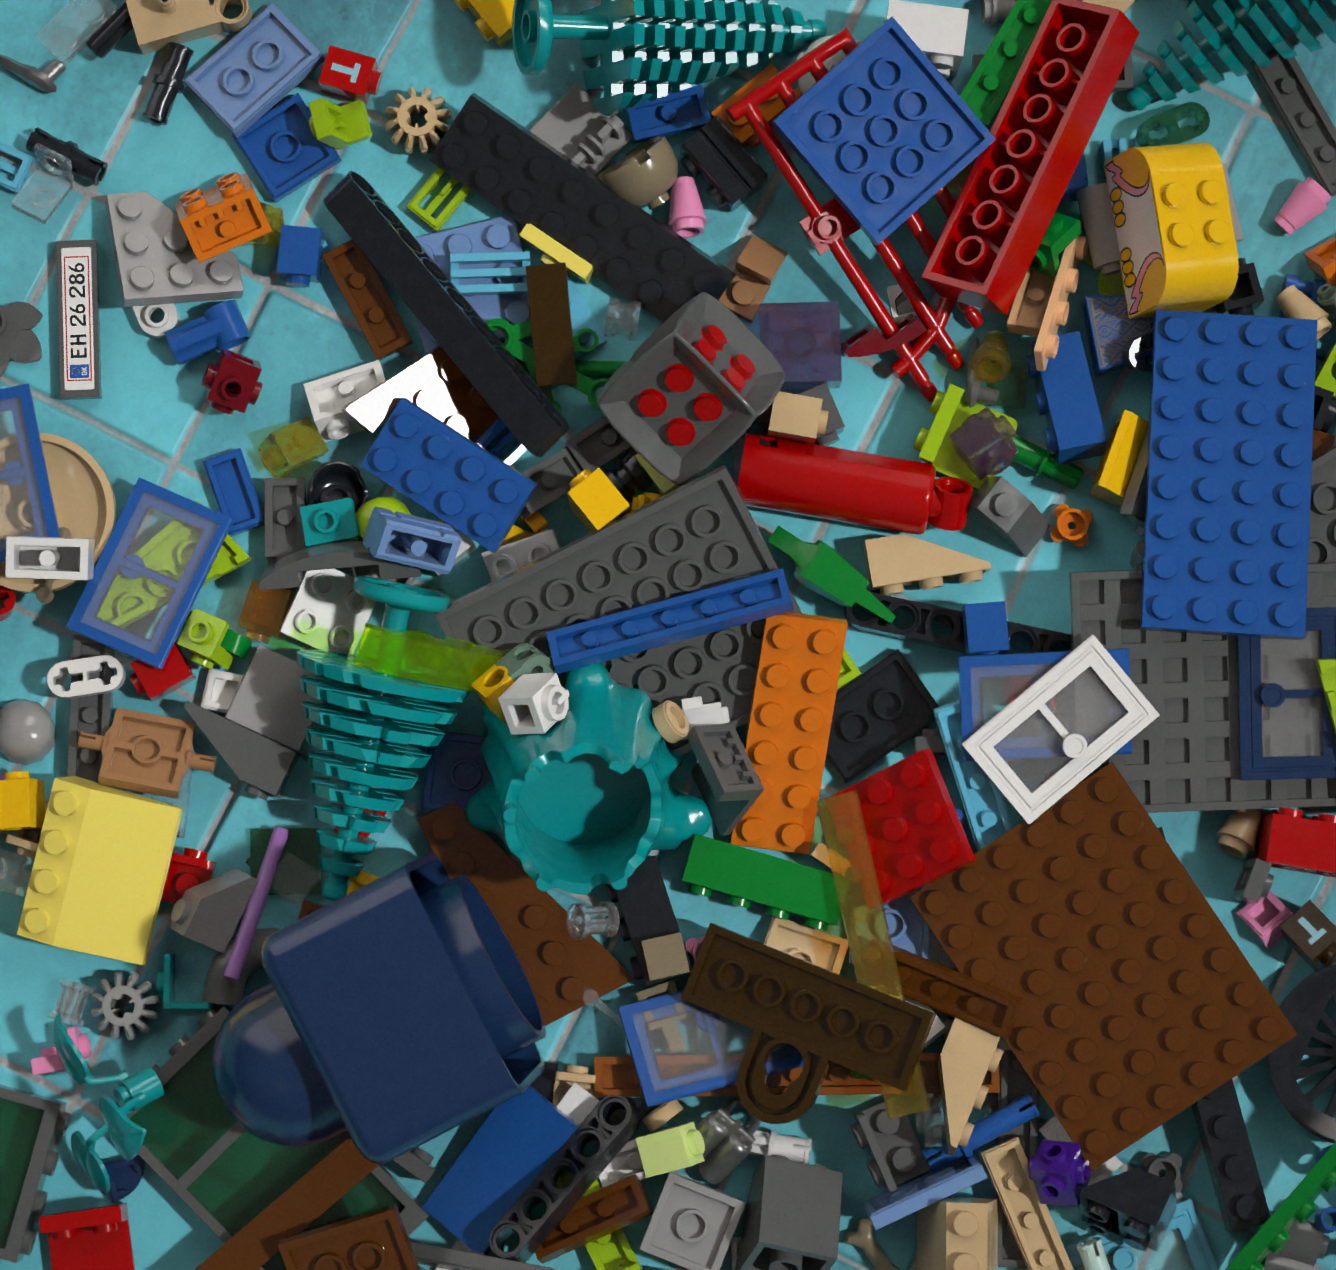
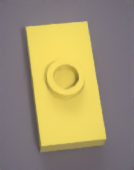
(554, 252)

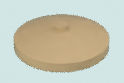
(81, 502)

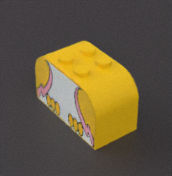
(1172, 228)

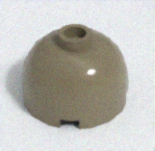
(644, 173)

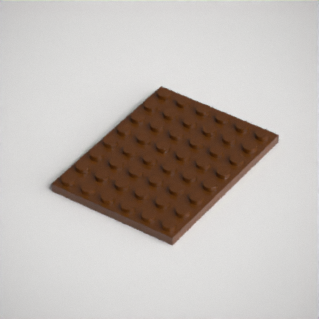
(1118, 961)

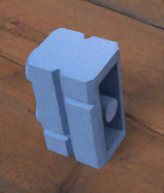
(411, 540)

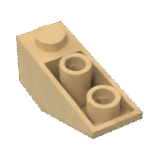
(909, 561)
(961, 1070)

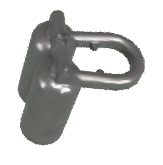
(725, 1141)

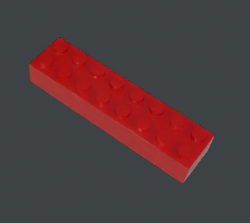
(1034, 154)

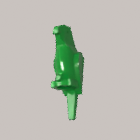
(828, 573)

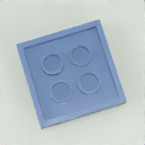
(481, 237)

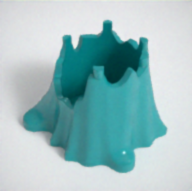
(587, 792)

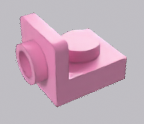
(49, 1060)

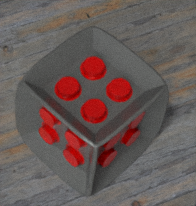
(691, 389)

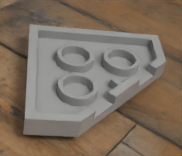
(157, 259)

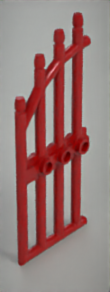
(831, 224)

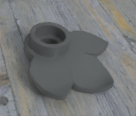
(16, 337)

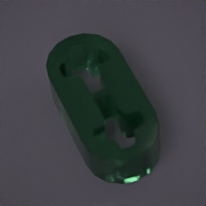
(1169, 119)

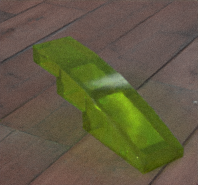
(424, 657)

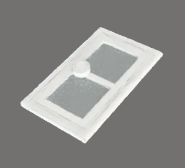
(1060, 729)

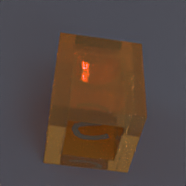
(264, 612)

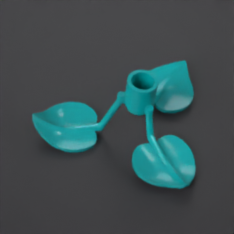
(131, 1095)

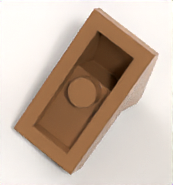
(754, 276)

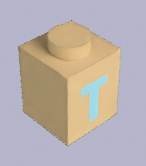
(797, 418)

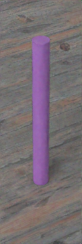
(256, 904)

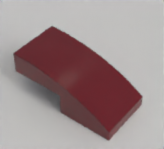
(871, 341)

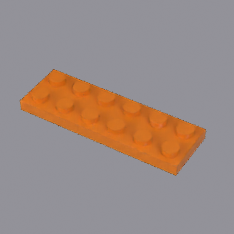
(791, 728)

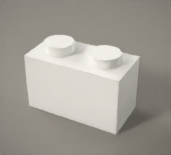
(49, 557)

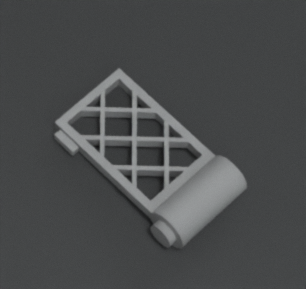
(1100, 225)

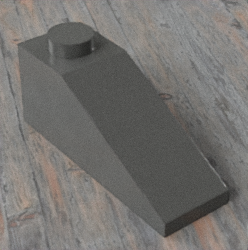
(249, 755)

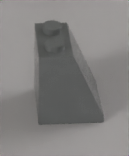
(791, 1217)

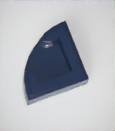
(124, 1176)

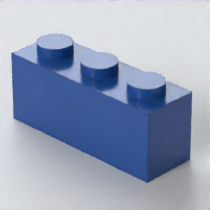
(1068, 402)

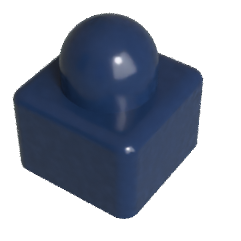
(382, 1019)

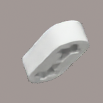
(84, 667)

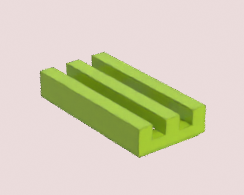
(426, 215)

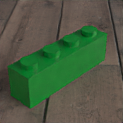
(764, 880)

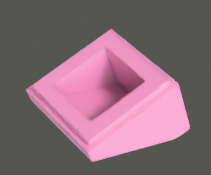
(1265, 919)

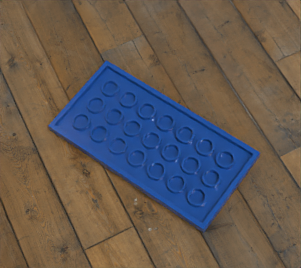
(1229, 475)

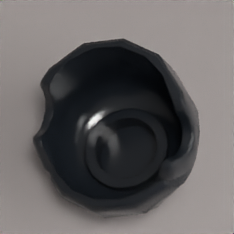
(335, 482)

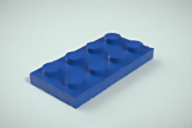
(449, 475)

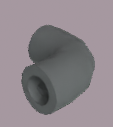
(225, 992)

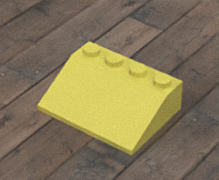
(99, 870)

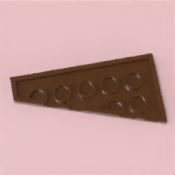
(531, 918)

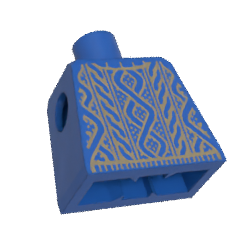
(1110, 329)

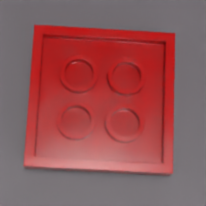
(911, 825)

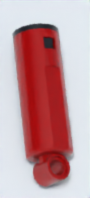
(847, 485)

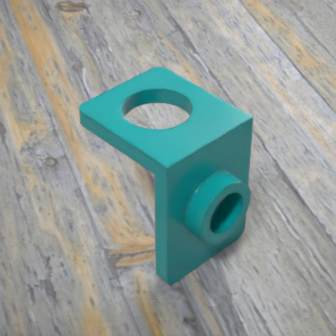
(329, 522)
(166, 986)

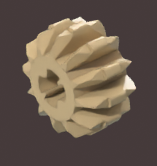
(402, 123)

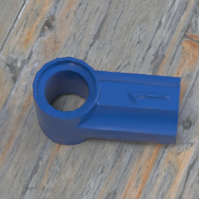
(217, 329)

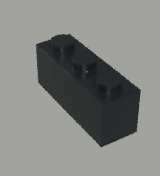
(645, 913)

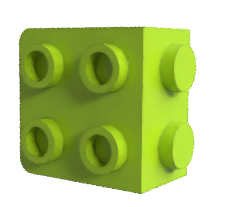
(935, 443)

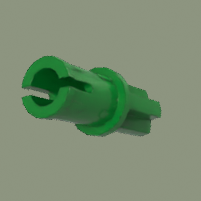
(1046, 464)

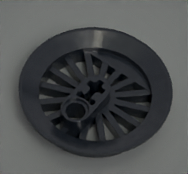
(1303, 1010)

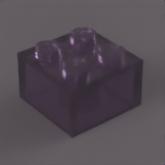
(803, 341)

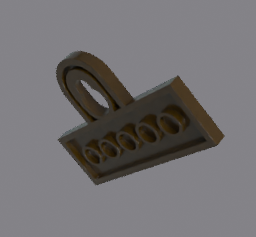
(803, 1007)

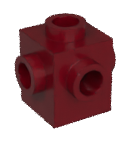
(232, 368)

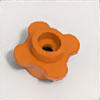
(1080, 518)

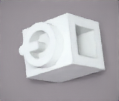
(534, 703)

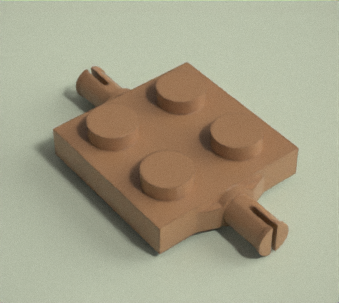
(147, 753)

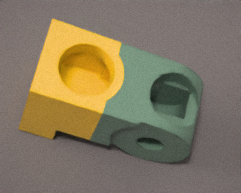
(497, 679)

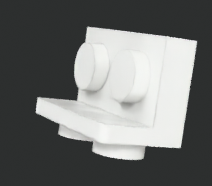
(332, 393)

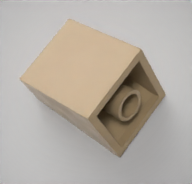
(958, 1234)

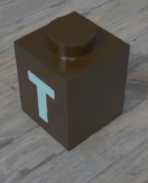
(1311, 936)

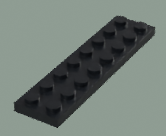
(577, 210)

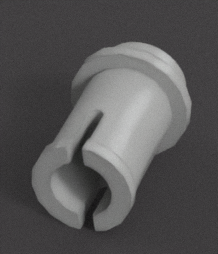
(996, 10)

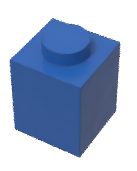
(300, 255)
(985, 628)

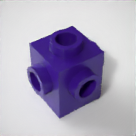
(1059, 1173)

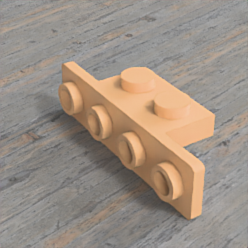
(1043, 302)

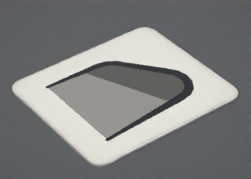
(899, 304)

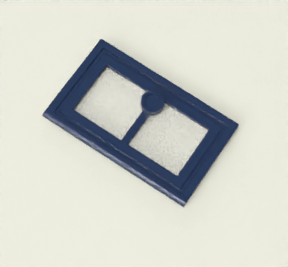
(1283, 704)

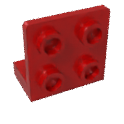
(90, 1238)

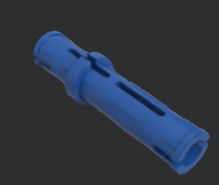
(984, 1132)

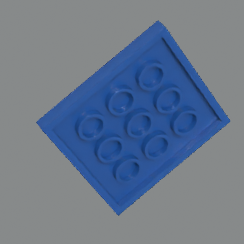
(883, 131)

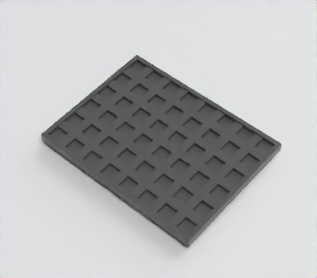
(1191, 679)

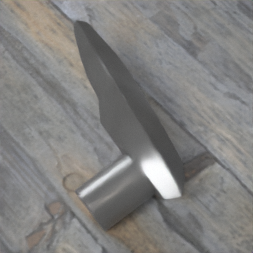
(40, 79)

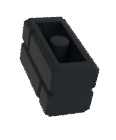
(722, 164)

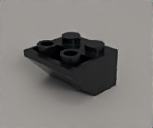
(1131, 1206)

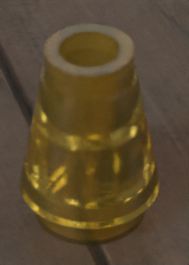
(992, 358)

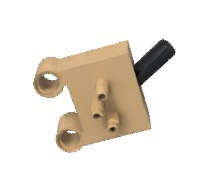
(166, 21)

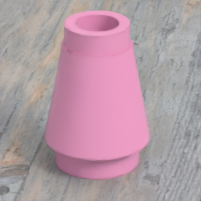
(1302, 206)
(686, 209)

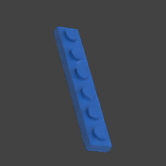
(669, 621)

